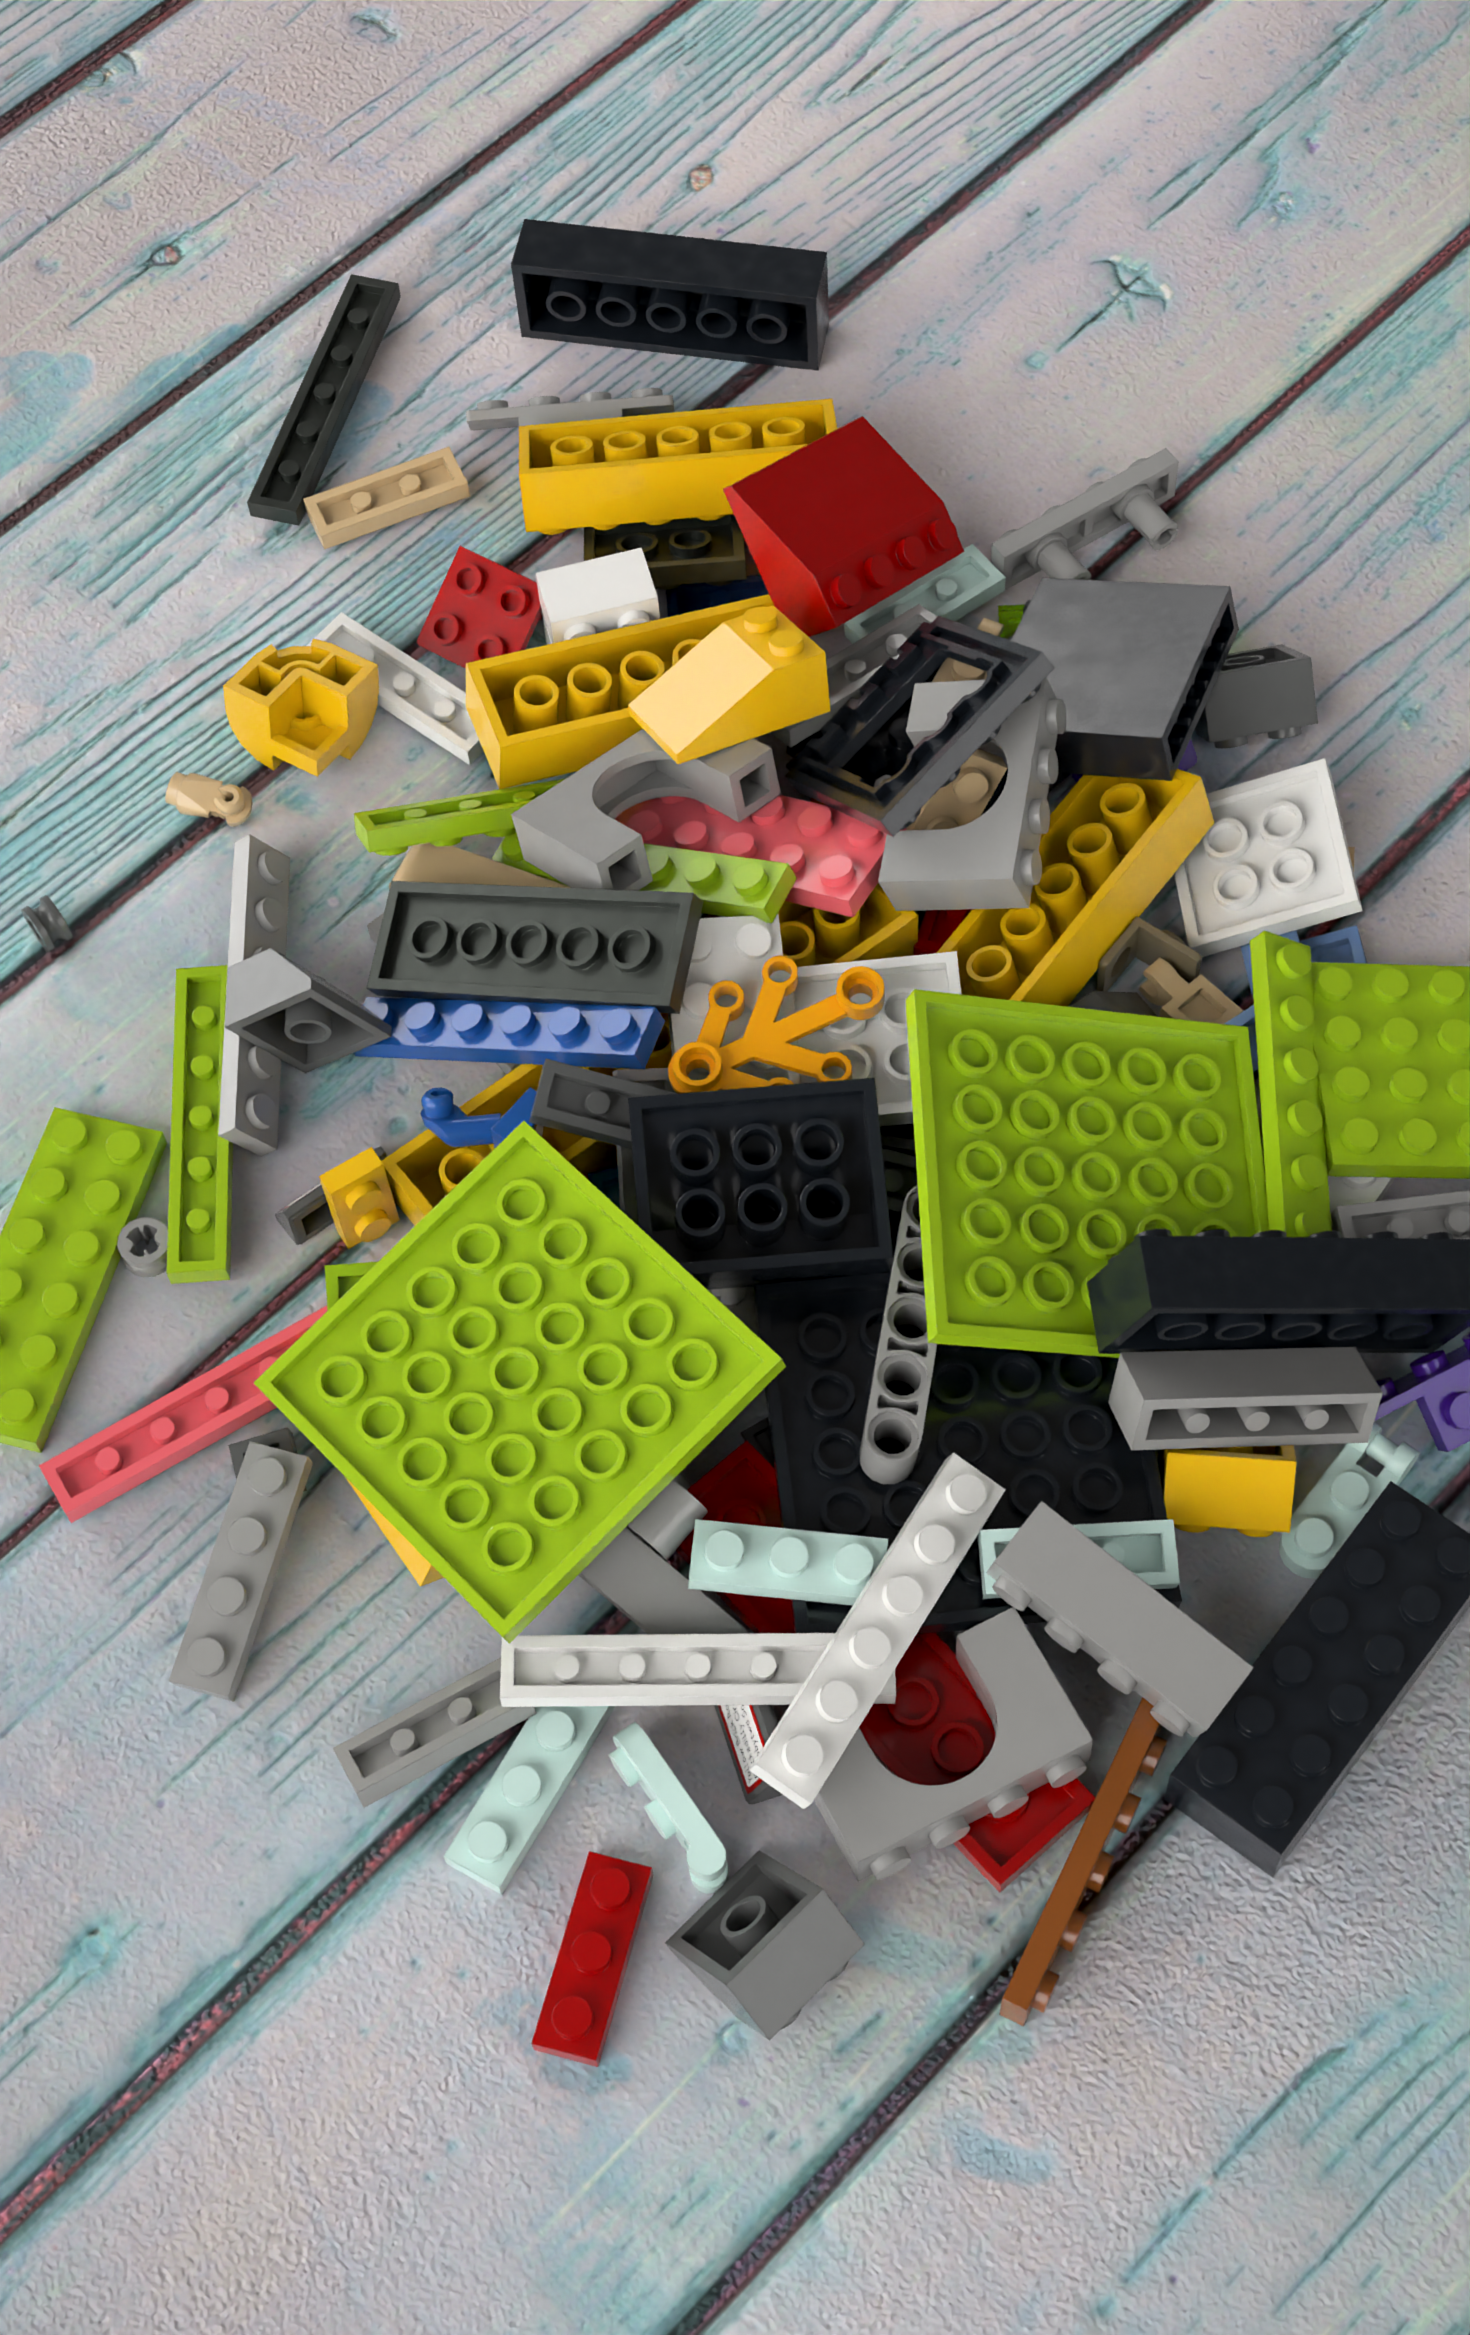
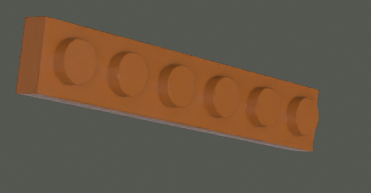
(1084, 1868)

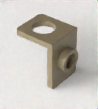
(1147, 945)

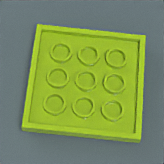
(1394, 1068)

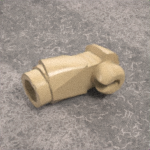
(206, 797)

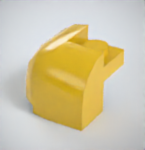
(302, 704)

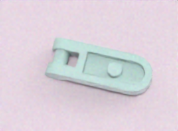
(1341, 1502)
(671, 1807)

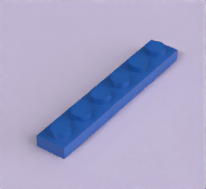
(516, 1032)

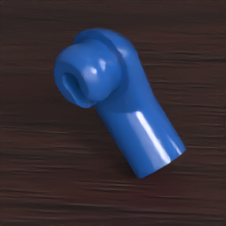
(452, 1123)

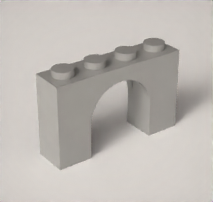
(574, 825)
(998, 854)
(1036, 1742)

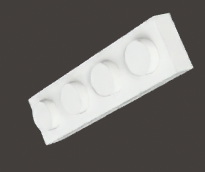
(411, 689)

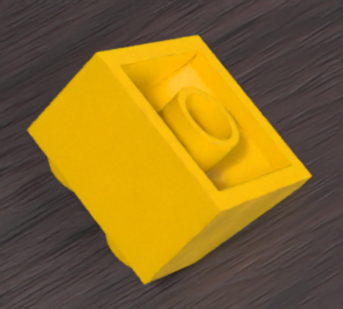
(1230, 1488)

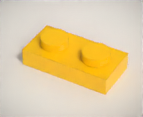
(360, 1198)

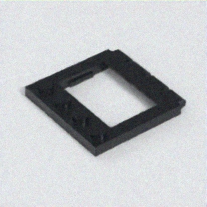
(976, 719)

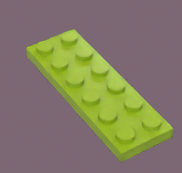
(62, 1258)

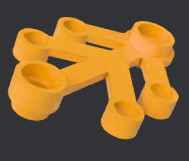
(769, 1039)

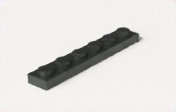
(324, 400)

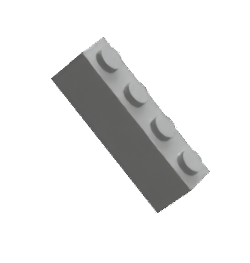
(1244, 1398)
(1118, 1622)

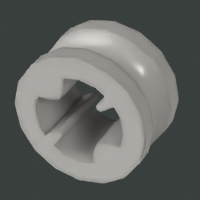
(137, 1231)

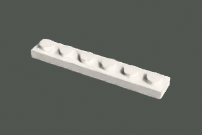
(877, 1632)
(661, 1669)

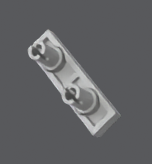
(1103, 507)

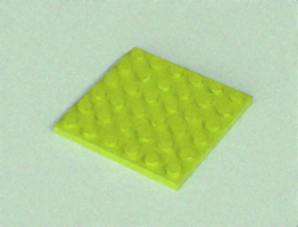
(1057, 1145)
(519, 1379)

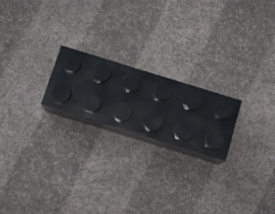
(671, 294)
(1282, 1292)
(1327, 1681)

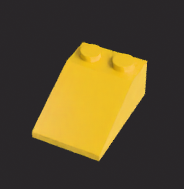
(735, 686)

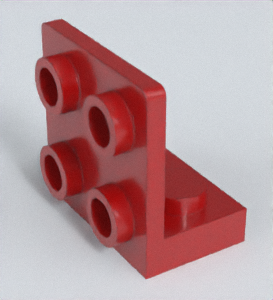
(480, 611)

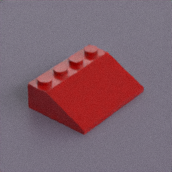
(841, 526)

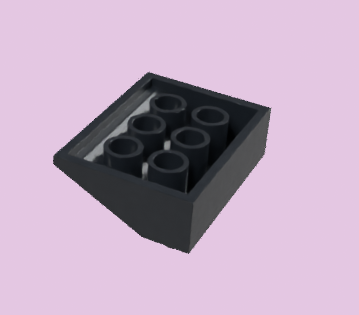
(764, 1181)

